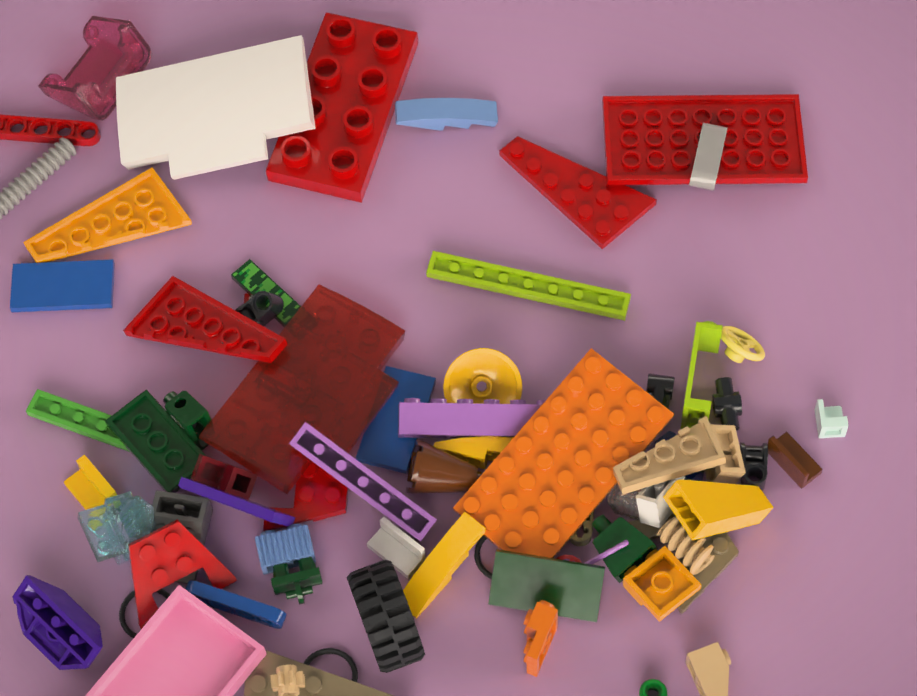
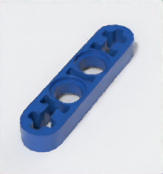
(237, 604)

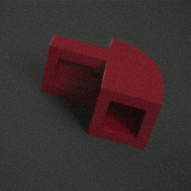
(224, 476)

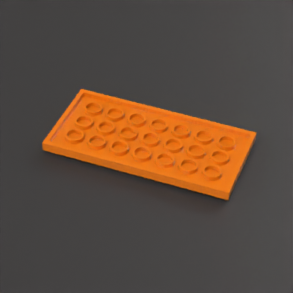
(564, 459)

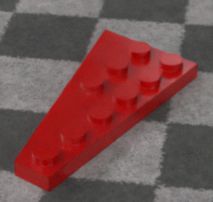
(578, 192)

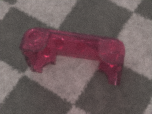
(91, 84)

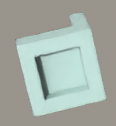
(830, 421)

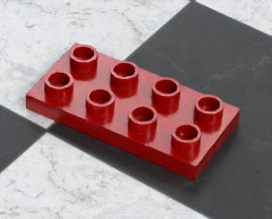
(354, 86)

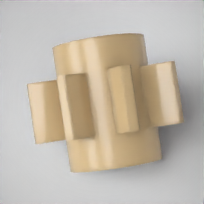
(287, 680)

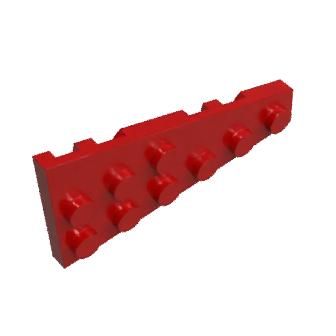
(197, 321)

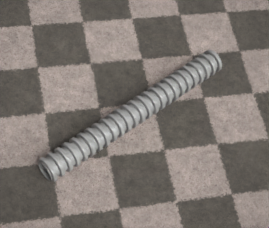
(34, 175)

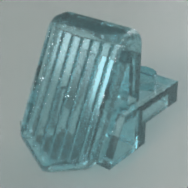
(116, 525)

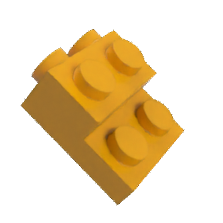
(660, 583)

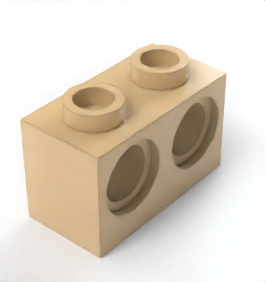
(734, 467)

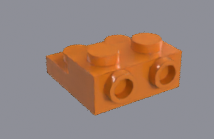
(540, 630)

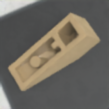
(710, 670)

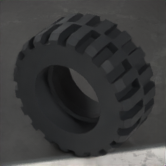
(386, 616)

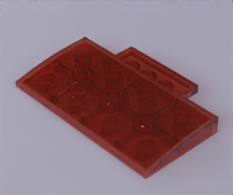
(320, 378)

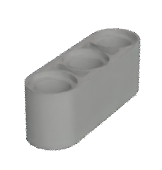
(708, 156)

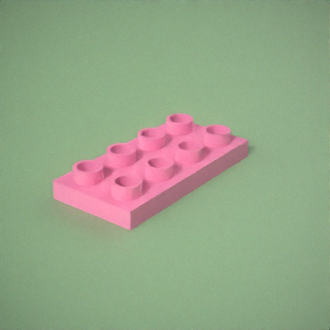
(182, 653)

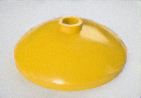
(484, 365)

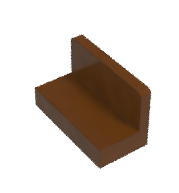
(793, 459)

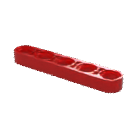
(52, 134)

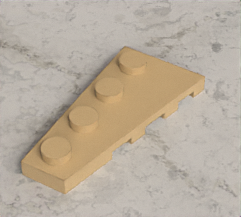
(682, 455)

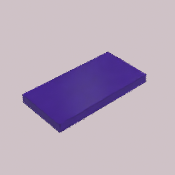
(236, 502)

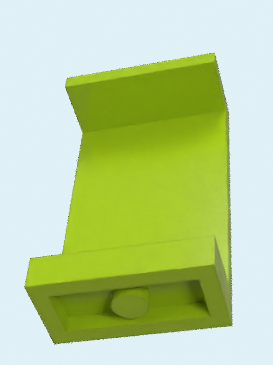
(706, 339)

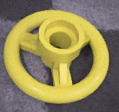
(739, 345)

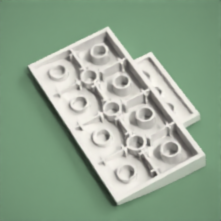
(214, 108)

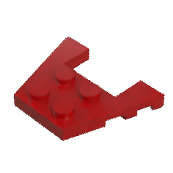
(316, 498)
(167, 557)

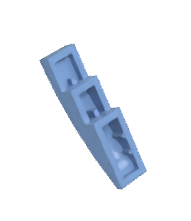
(442, 112)

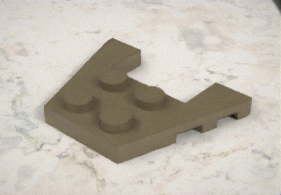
(723, 550)

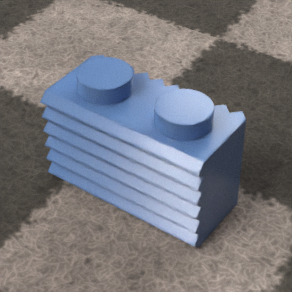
(284, 547)

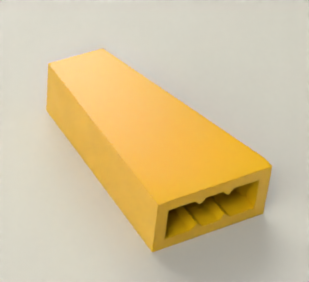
(716, 507)

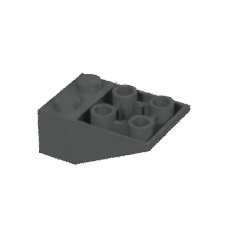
(190, 510)

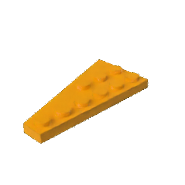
(122, 215)

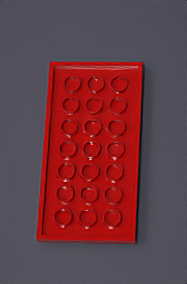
(658, 138)

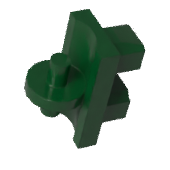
(296, 583)

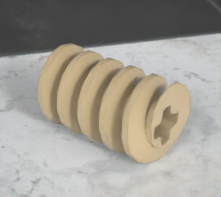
(689, 550)

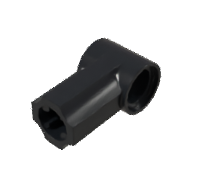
(660, 388)

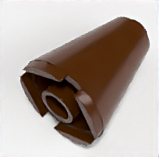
(439, 471)

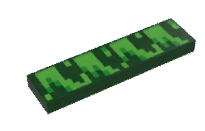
(253, 280)

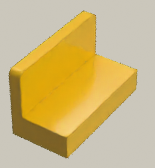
(89, 485)

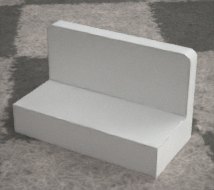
(396, 546)

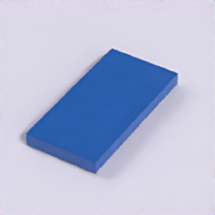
(62, 285)
(380, 440)

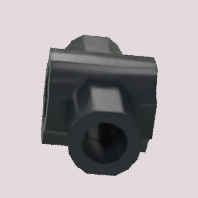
(727, 403)

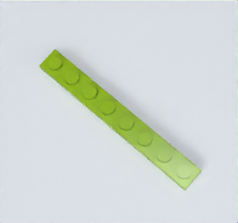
(528, 285)

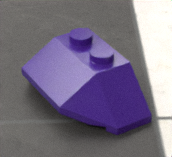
(57, 624)

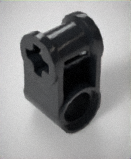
(256, 307)
(755, 463)

